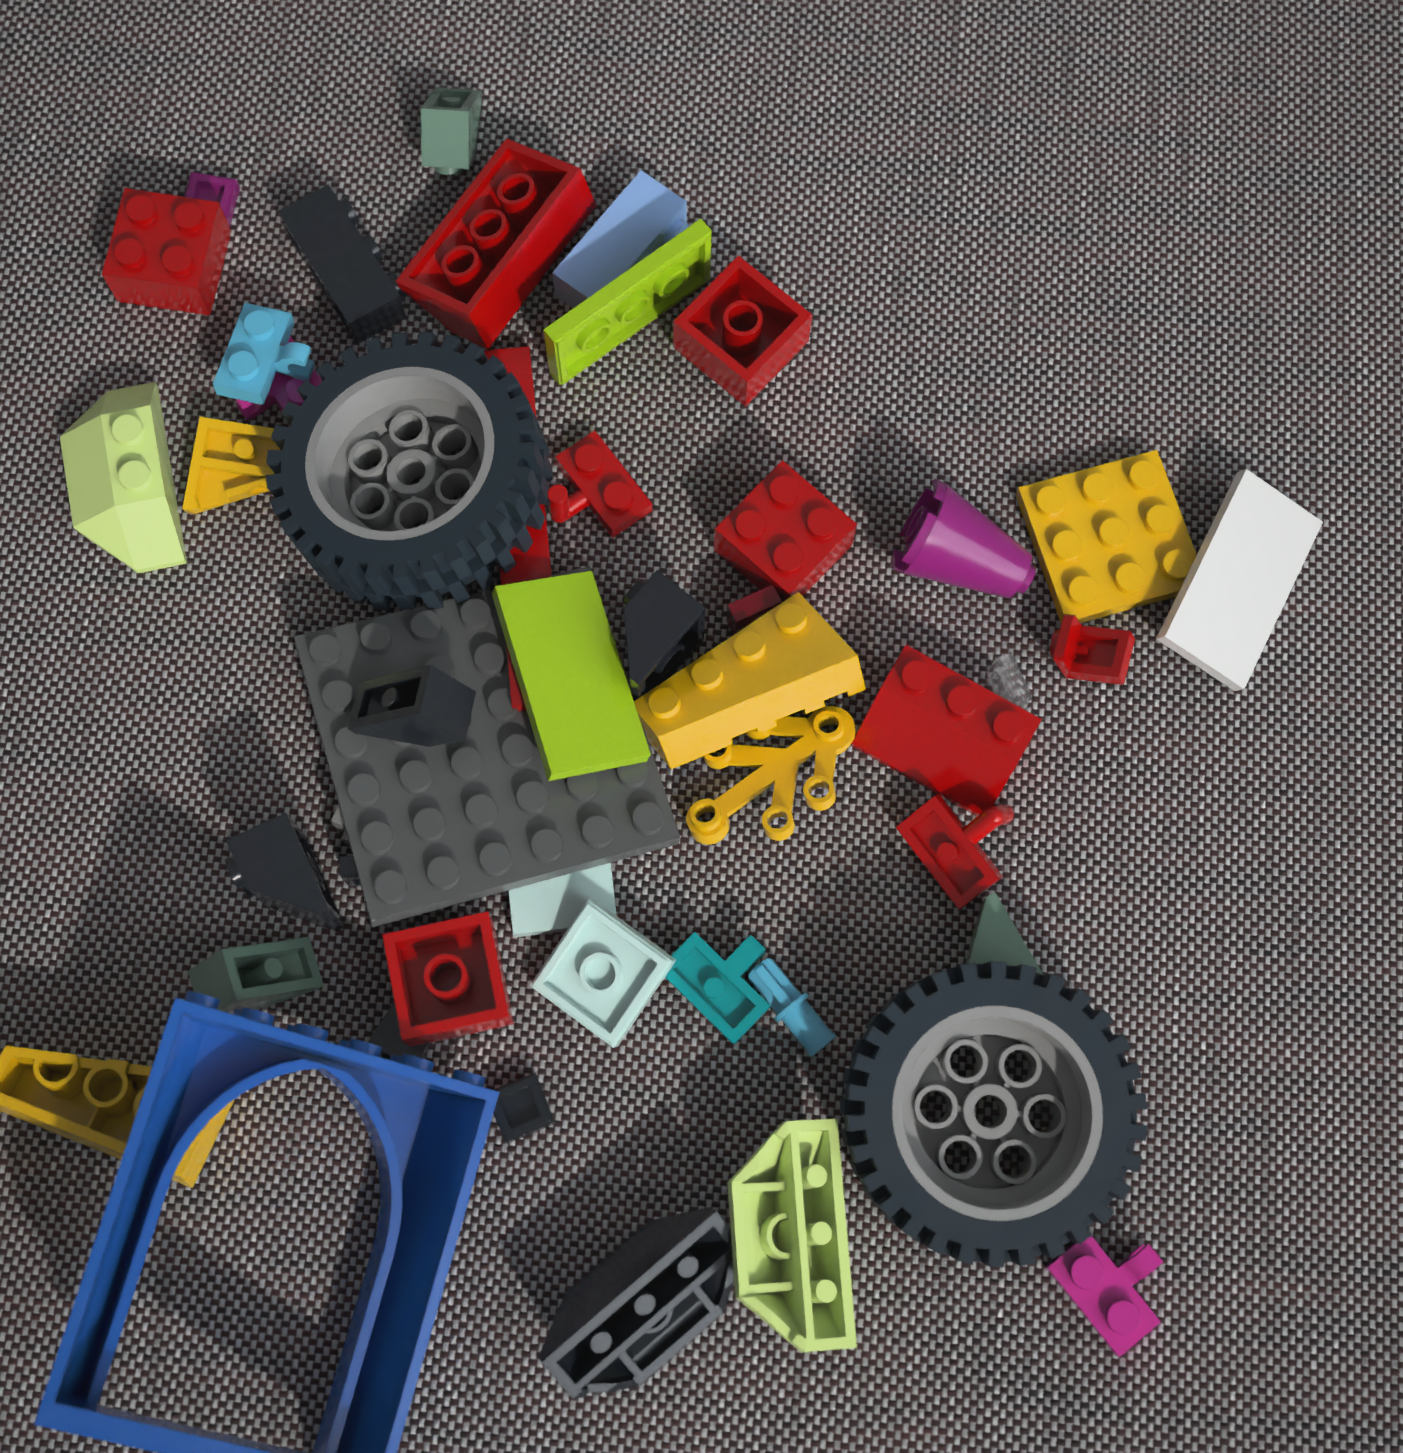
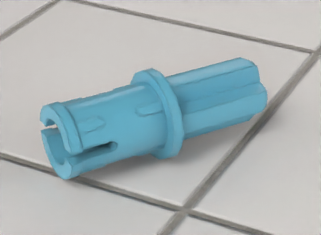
(791, 1006)

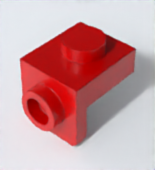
(1091, 651)

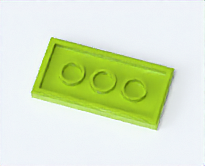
(629, 303)
(570, 675)

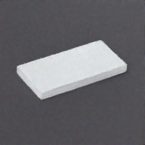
(1239, 580)

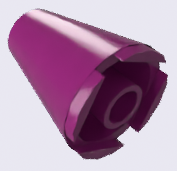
(960, 546)

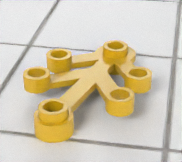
(779, 768)

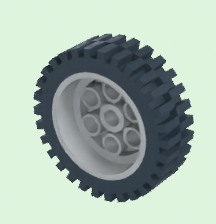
(366, 418)
(1066, 1169)

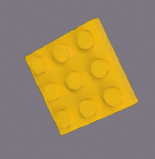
(1108, 536)

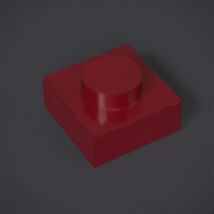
(751, 607)

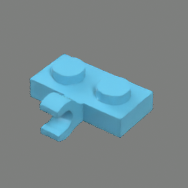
(259, 351)

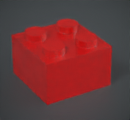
(167, 251)
(741, 330)
(784, 534)
(447, 979)

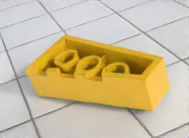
(748, 682)
(89, 1102)

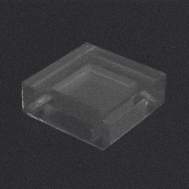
(1008, 680)

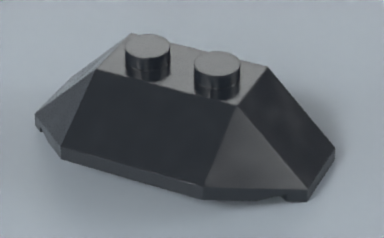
(641, 1304)

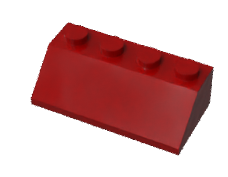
(498, 241)

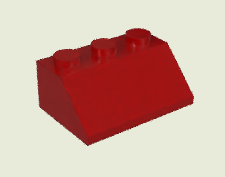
(945, 731)

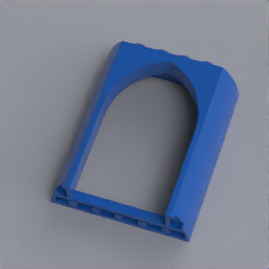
(427, 1154)

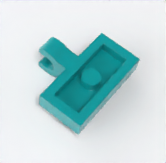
(717, 985)

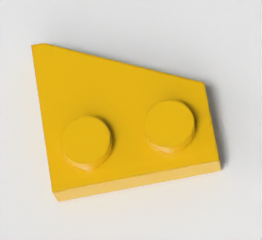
(227, 464)

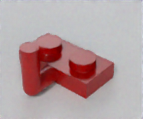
(599, 484)
(953, 849)

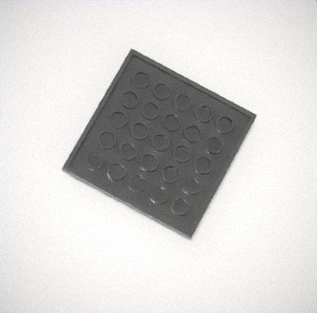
(471, 811)

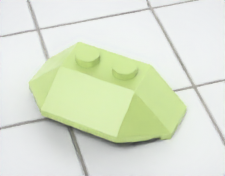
(124, 479)
(794, 1236)

